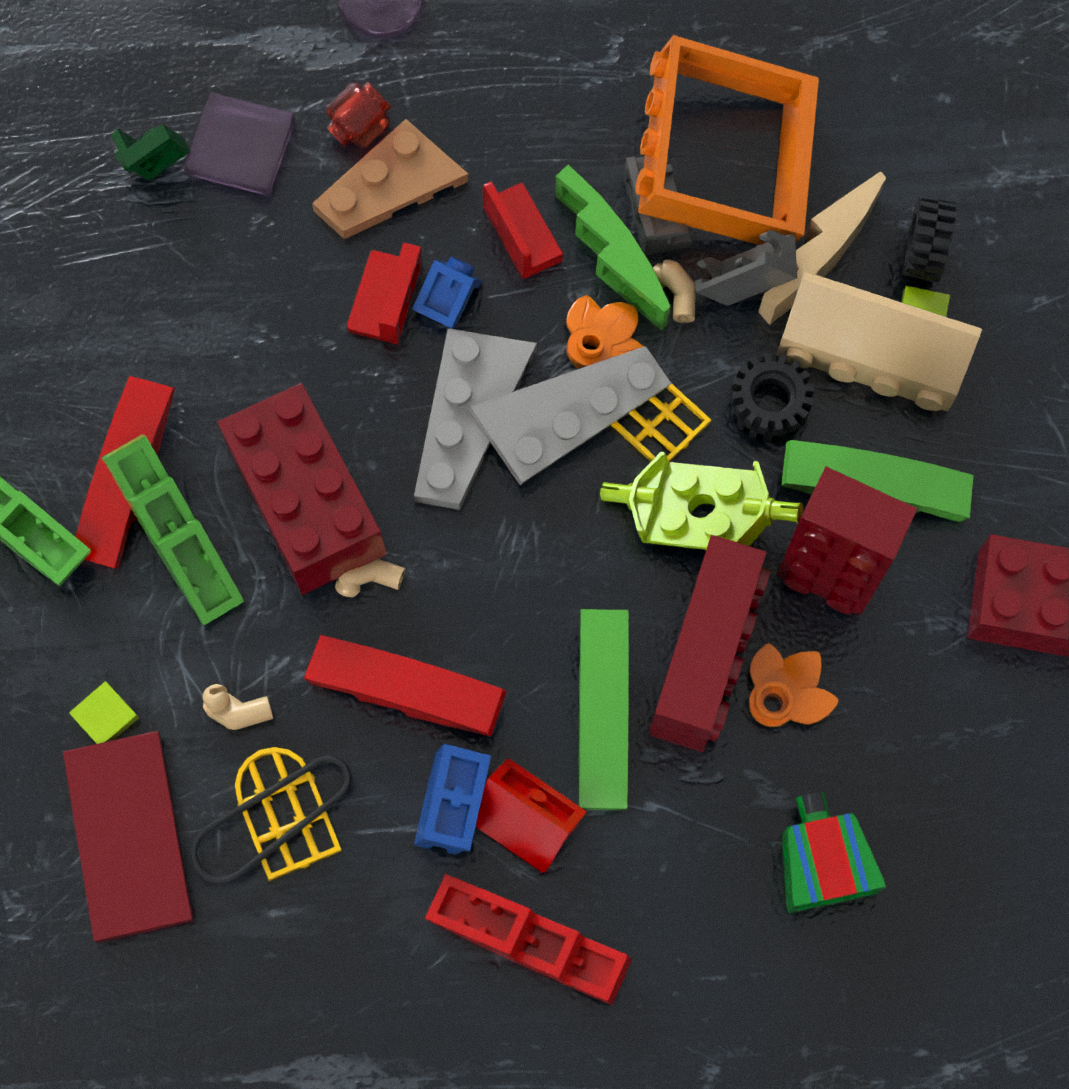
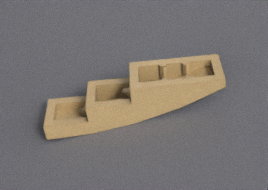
(828, 239)

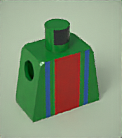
(826, 858)

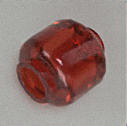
(358, 115)

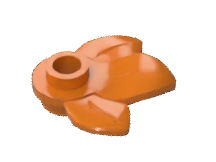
(603, 328)
(792, 684)

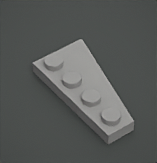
(470, 373)
(560, 414)

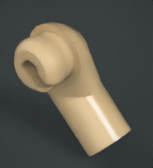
(681, 285)
(376, 571)
(232, 712)

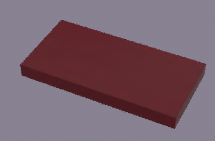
(127, 837)

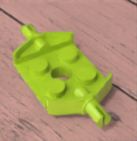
(670, 491)

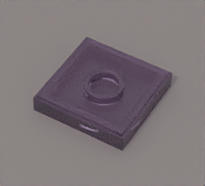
(239, 144)

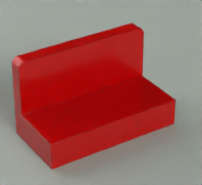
(521, 229)
(386, 294)
(527, 815)

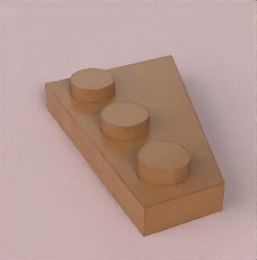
(388, 178)

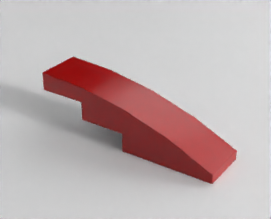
(106, 513)
(405, 685)
(528, 939)

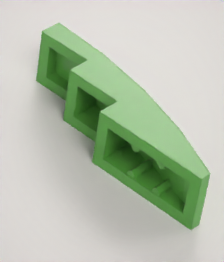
(619, 256)
(915, 482)
(173, 529)
(38, 536)
(603, 709)

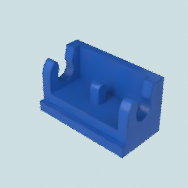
(452, 799)

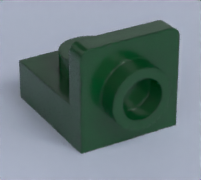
(152, 153)

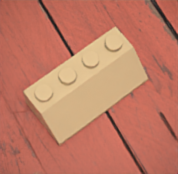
(878, 342)

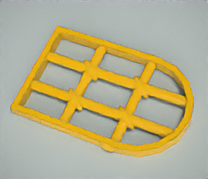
(666, 412)
(276, 830)

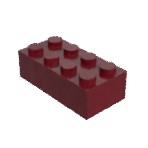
(302, 488)
(845, 542)
(1021, 595)
(705, 652)

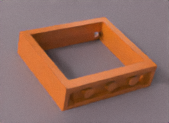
(751, 76)

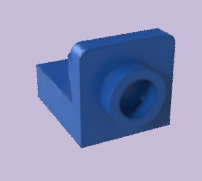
(446, 291)

